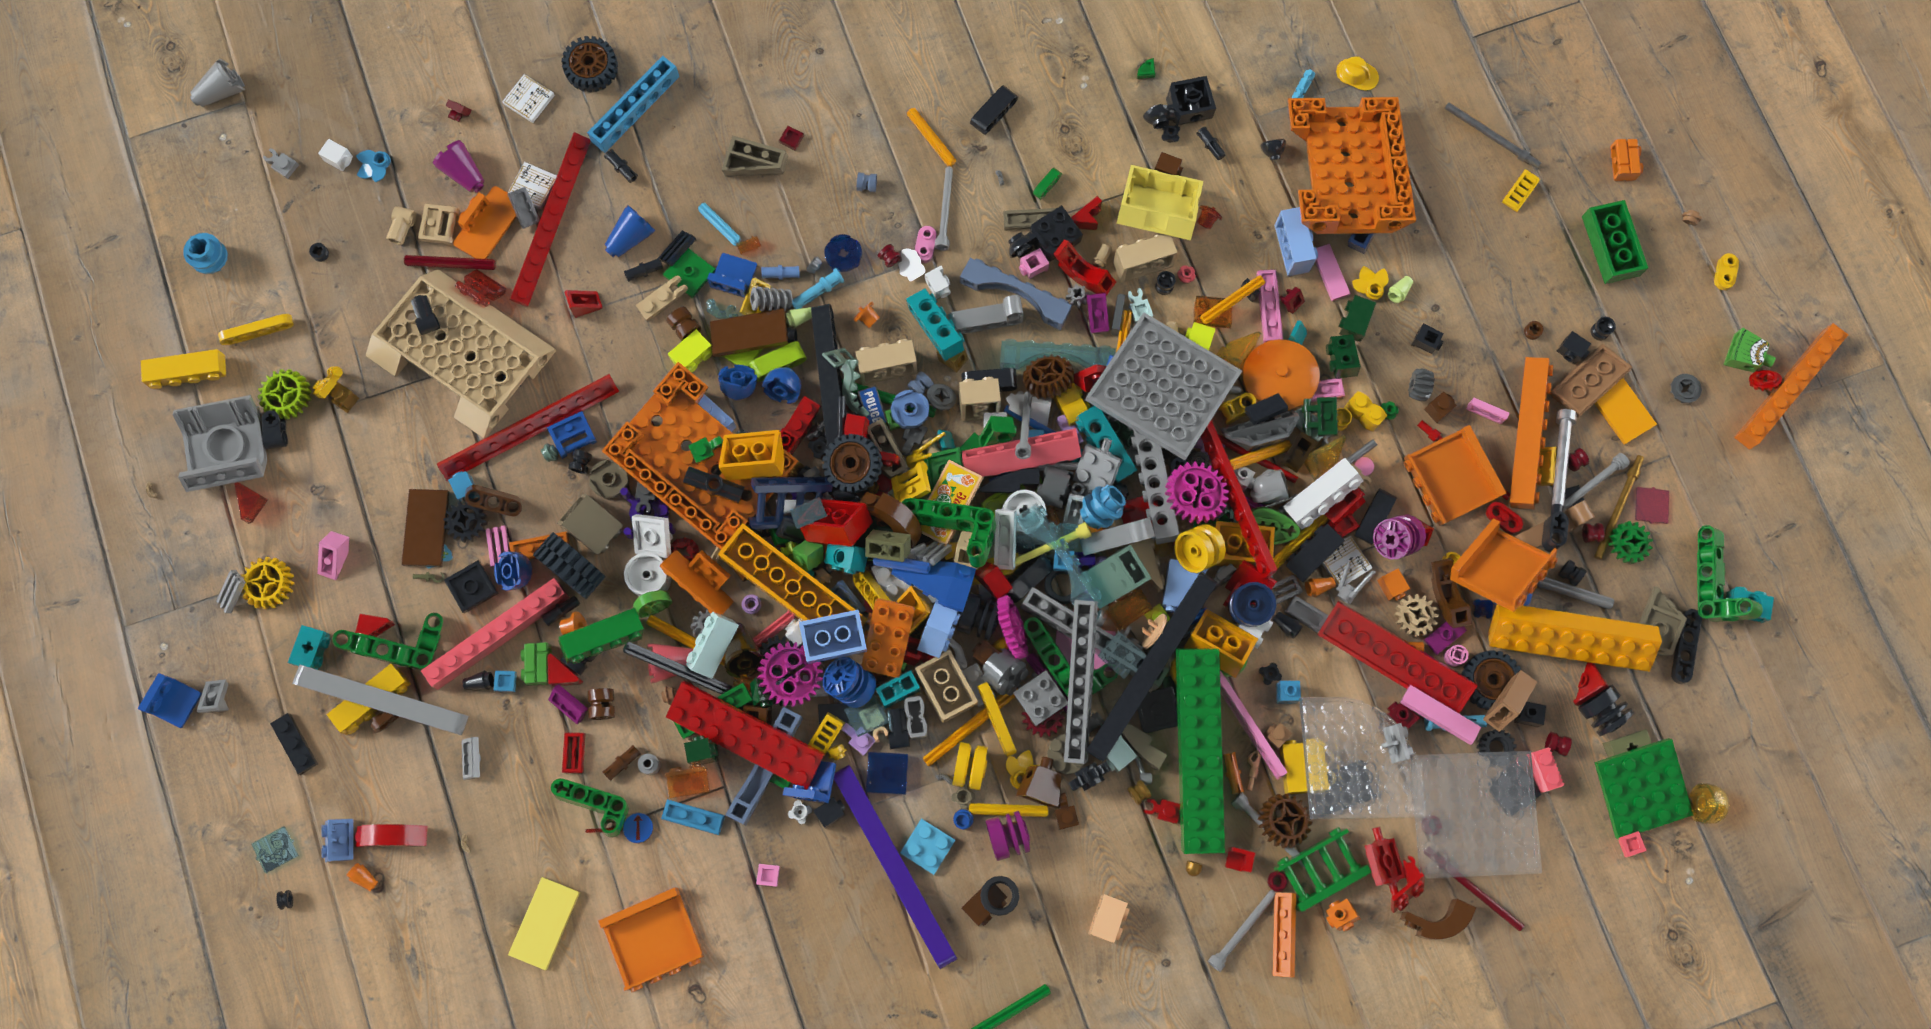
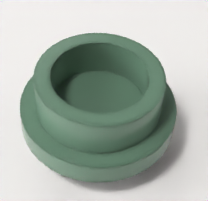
(549, 452)

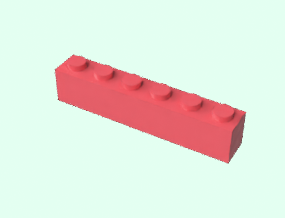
(1044, 450)

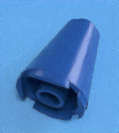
(627, 232)

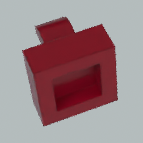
(457, 110)
(1293, 299)

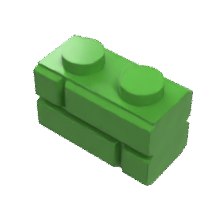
(535, 663)

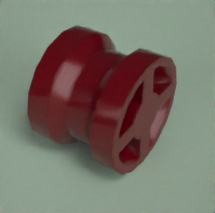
(889, 255)
(1577, 459)
(1593, 532)

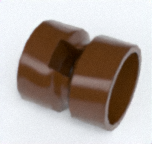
(682, 322)
(601, 704)

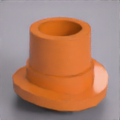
(867, 315)
(573, 623)

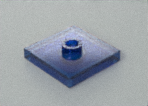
(887, 773)

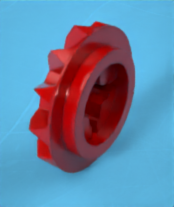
(1757, 380)
(682, 543)

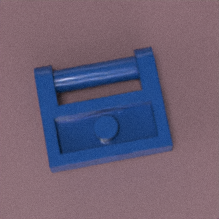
(568, 429)

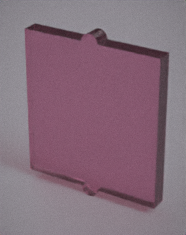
(1652, 505)

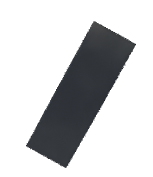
(1011, 482)

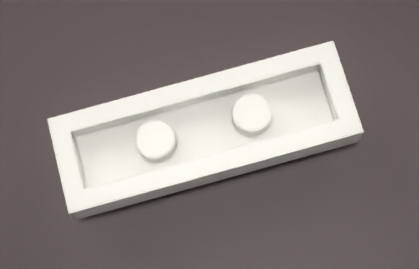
(1005, 539)

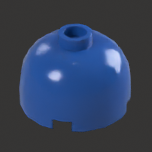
(737, 382)
(782, 385)
(513, 570)

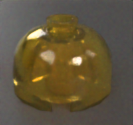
(1709, 803)

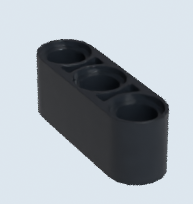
(994, 109)
(1006, 377)
(1376, 513)
(1028, 576)

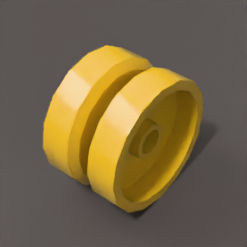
(1200, 548)
(970, 766)

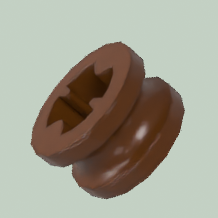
(1529, 333)

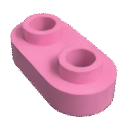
(926, 243)

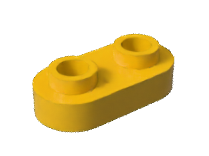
(1727, 270)

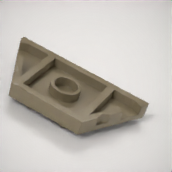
(1662, 613)

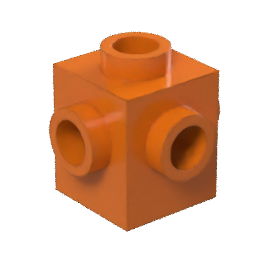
(1349, 915)

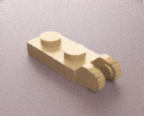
(661, 298)

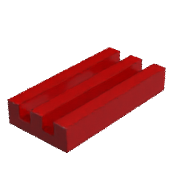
(574, 750)

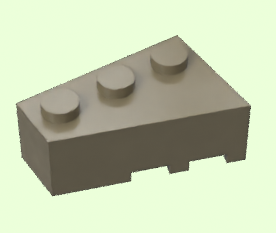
(753, 158)
(883, 439)

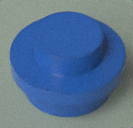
(963, 819)

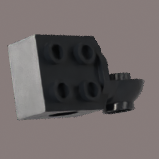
(1186, 103)
(1047, 235)

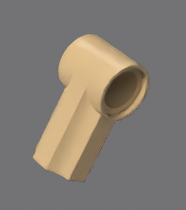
(401, 222)

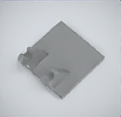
(1040, 697)

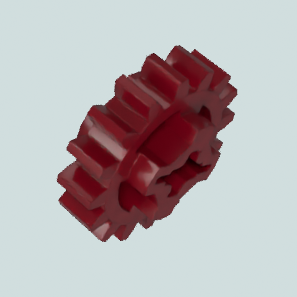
(1042, 728)

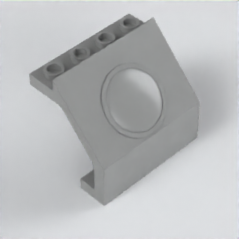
(221, 443)

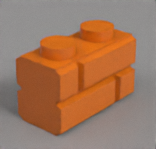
(1626, 159)

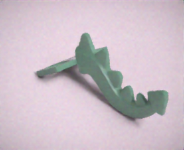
(850, 375)

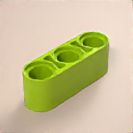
(786, 356)

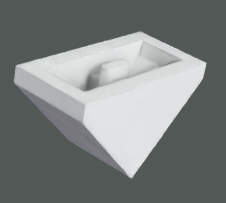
(1040, 410)
(1073, 508)

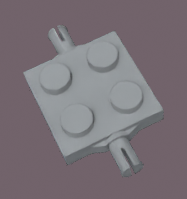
(1097, 467)

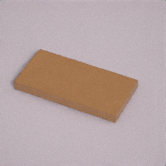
(1590, 380)

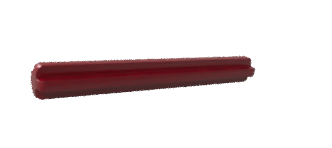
(450, 262)

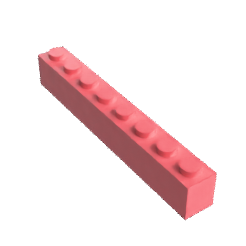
(494, 634)

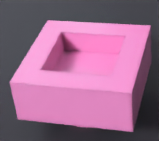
(768, 875)

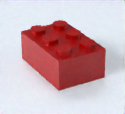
(841, 526)

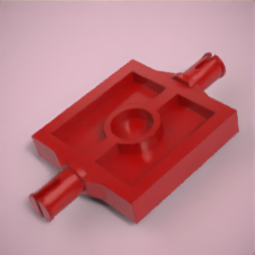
(1385, 861)

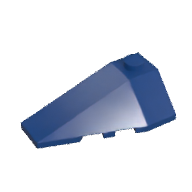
(946, 582)

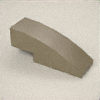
(1140, 744)

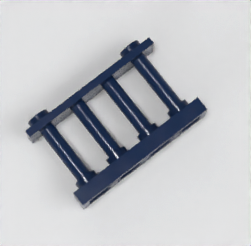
(782, 486)

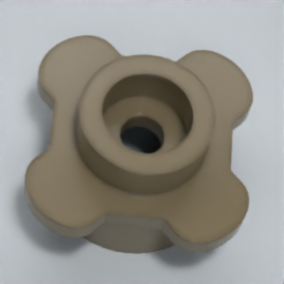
(956, 797)

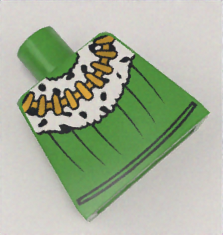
(1748, 352)

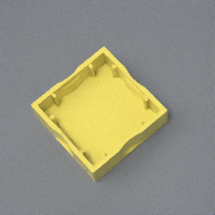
(1160, 202)

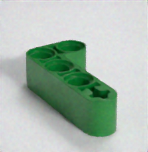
(588, 801)

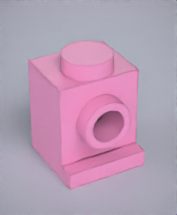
(1034, 258)

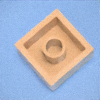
(1108, 919)

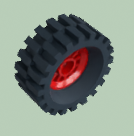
(569, 565)

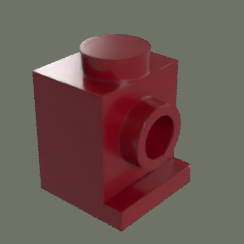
(1410, 717)

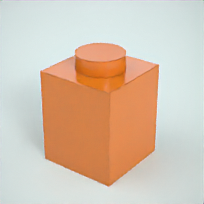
(1394, 585)

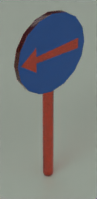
(636, 828)

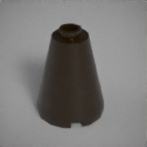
(742, 654)

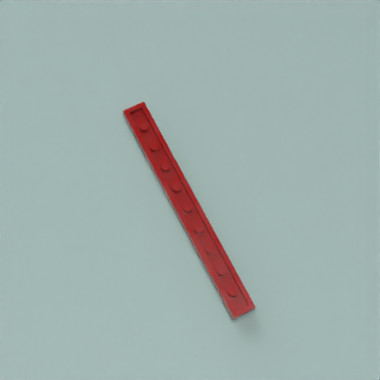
(550, 219)
(528, 427)
(1238, 502)

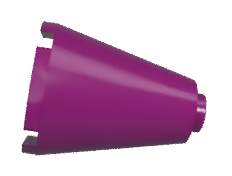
(459, 166)

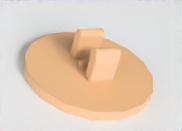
(1154, 631)

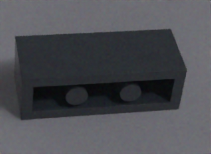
(1314, 552)

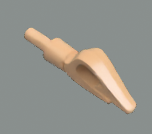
(1254, 769)

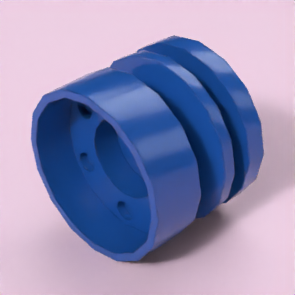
(849, 682)

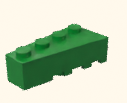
(601, 636)

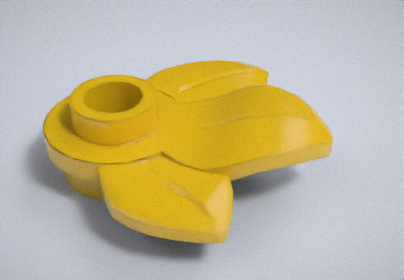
(1369, 280)
(1018, 766)

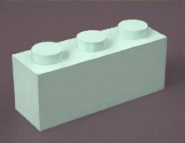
(711, 644)

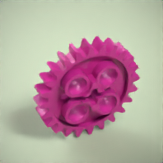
(1180, 487)
(1012, 627)
(801, 688)

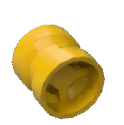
(1344, 416)

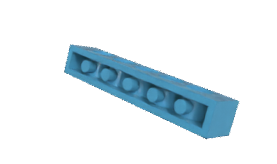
(633, 104)

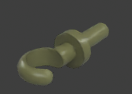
(428, 576)

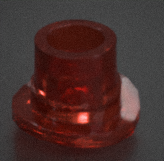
(1208, 216)

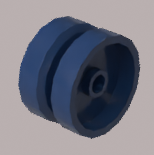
(1264, 604)

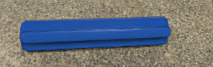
(907, 565)

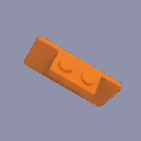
(484, 223)
(700, 578)
(887, 637)

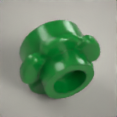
(1394, 409)

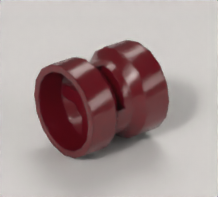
(1559, 744)

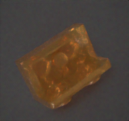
(1203, 304)
(688, 781)

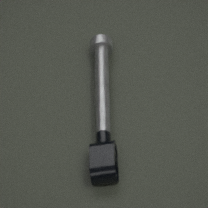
(1557, 524)

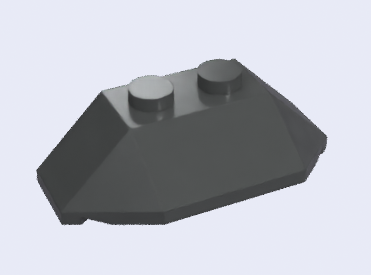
(1264, 434)

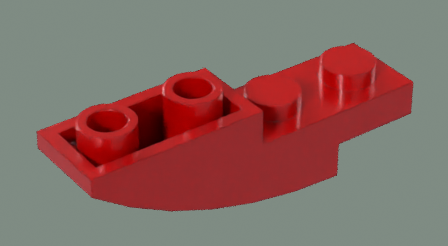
(799, 424)

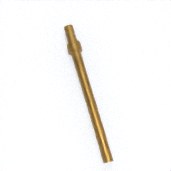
(1633, 474)

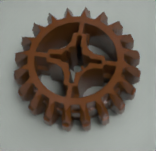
(1048, 377)
(1286, 837)

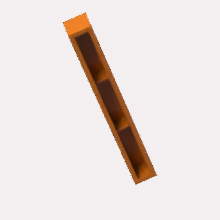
(1792, 385)
(1530, 433)

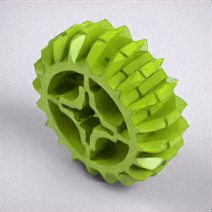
(276, 388)

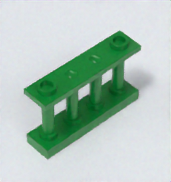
(1322, 890)

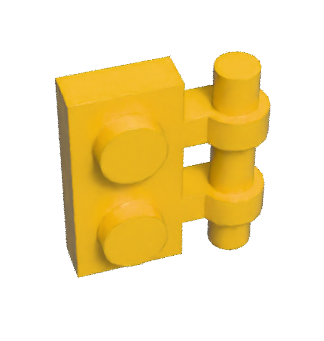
(324, 386)

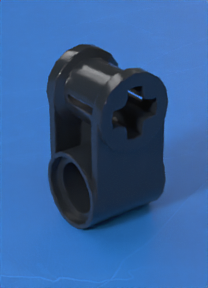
(274, 431)

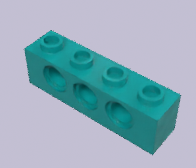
(927, 314)
(1095, 416)

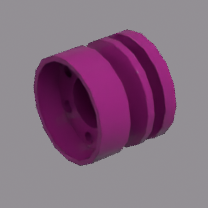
(1399, 536)
(1008, 835)

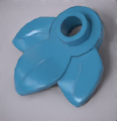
(371, 165)

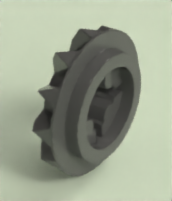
(1694, 389)
(946, 393)

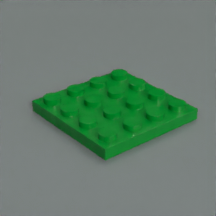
(1644, 788)

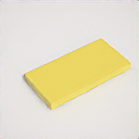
(544, 923)

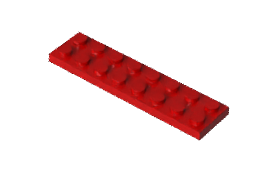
(1395, 657)
(745, 735)

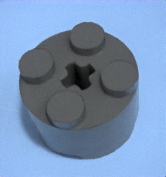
(1055, 487)
(1004, 672)

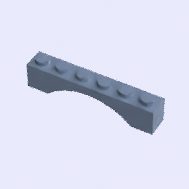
(981, 277)
(759, 778)

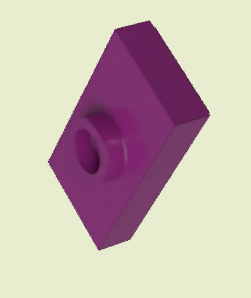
(1443, 637)
(567, 704)

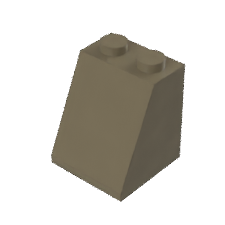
(590, 524)

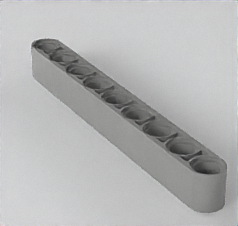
(380, 699)

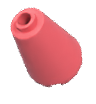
(674, 653)

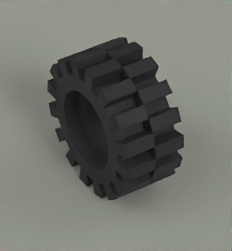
(1487, 738)

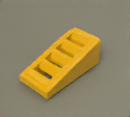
(1528, 181)
(835, 721)

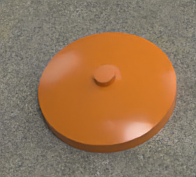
(1282, 369)

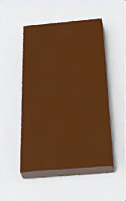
(748, 332)
(425, 528)

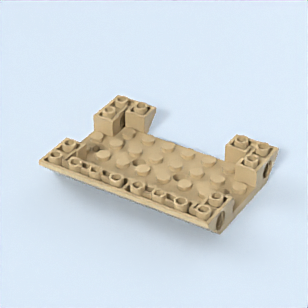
(469, 328)

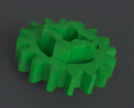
(1630, 551)

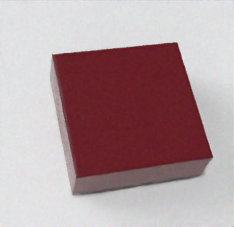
(791, 138)

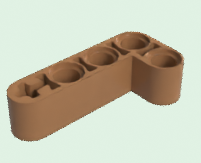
(1577, 515)

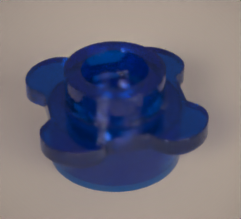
(1487, 604)

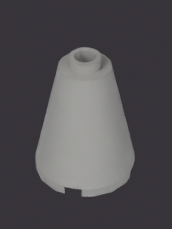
(217, 84)

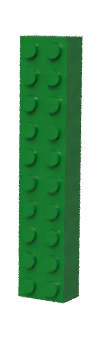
(1200, 750)

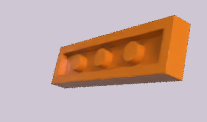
(1284, 934)

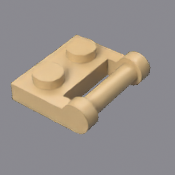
(432, 224)

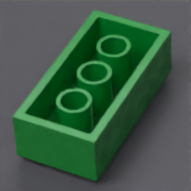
(1614, 242)

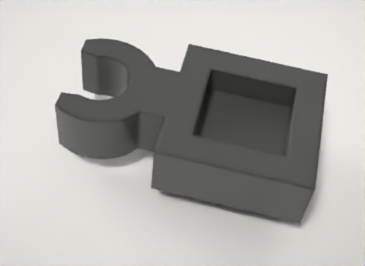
(645, 497)

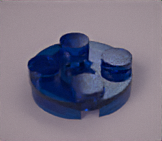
(850, 245)

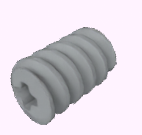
(769, 298)

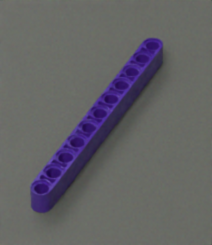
(894, 867)

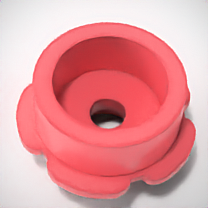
(1186, 278)

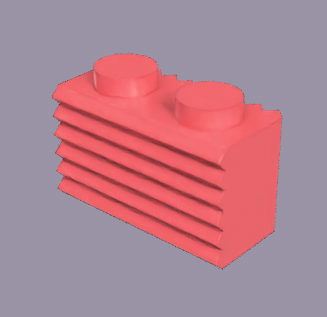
(1545, 771)

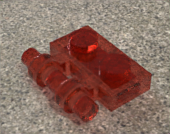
(483, 284)

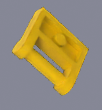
(914, 488)

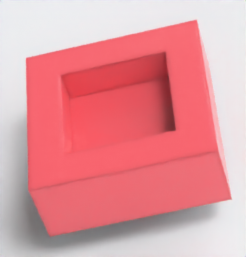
(1632, 844)

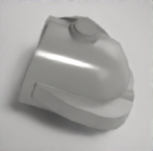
(1270, 487)

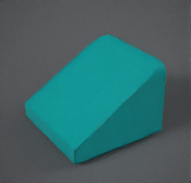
(1298, 333)
(946, 441)

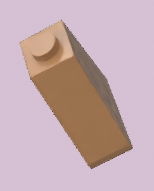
(1510, 701)

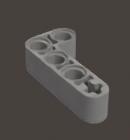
(989, 317)
(1118, 536)

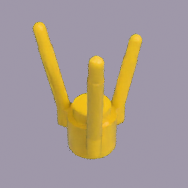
(917, 456)

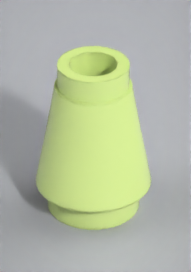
(1400, 290)
(798, 316)

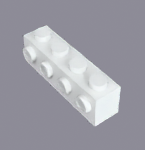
(1323, 493)

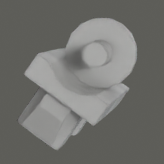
(1396, 743)

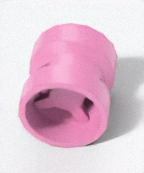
(1452, 659)

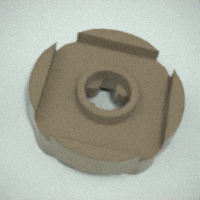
(598, 475)
(1055, 752)

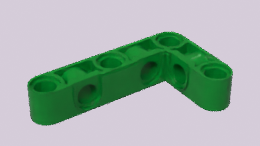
(961, 518)
(1711, 588)
(1046, 647)
(398, 653)

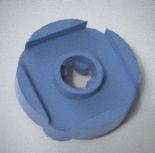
(906, 419)

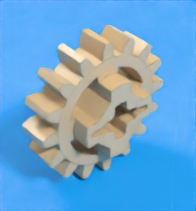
(1424, 618)

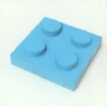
(927, 846)

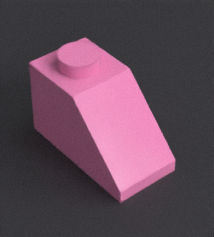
(332, 554)

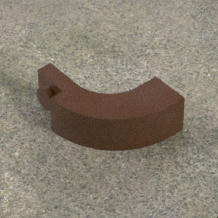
(894, 514)
(1452, 606)
(1454, 921)

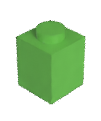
(808, 555)

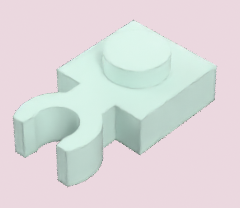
(1139, 306)

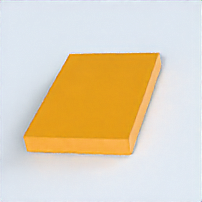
(1625, 412)

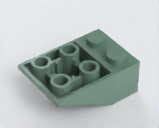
(1118, 575)

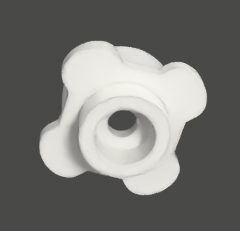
(800, 817)

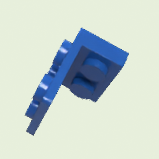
(732, 275)
(170, 700)
(819, 788)

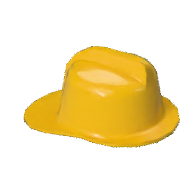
(1357, 73)

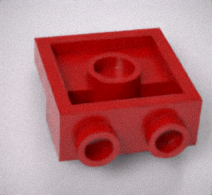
(1349, 504)

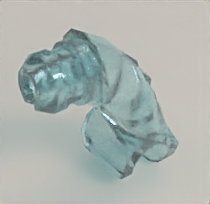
(714, 310)

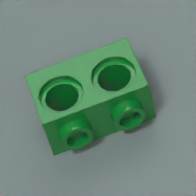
(997, 431)

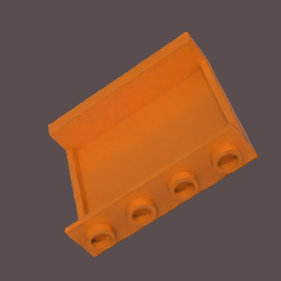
(1454, 475)
(1502, 567)
(652, 939)

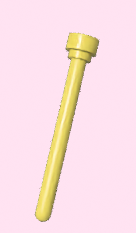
(1082, 531)

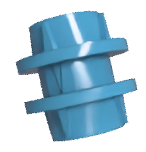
(205, 253)
(1102, 506)

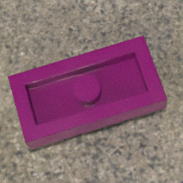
(1097, 312)

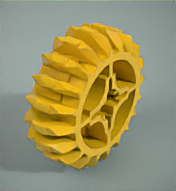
(265, 568)

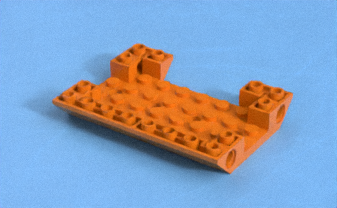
(1375, 166)
(658, 462)

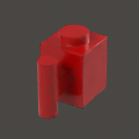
(913, 655)

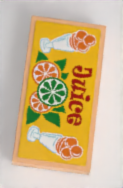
(954, 486)

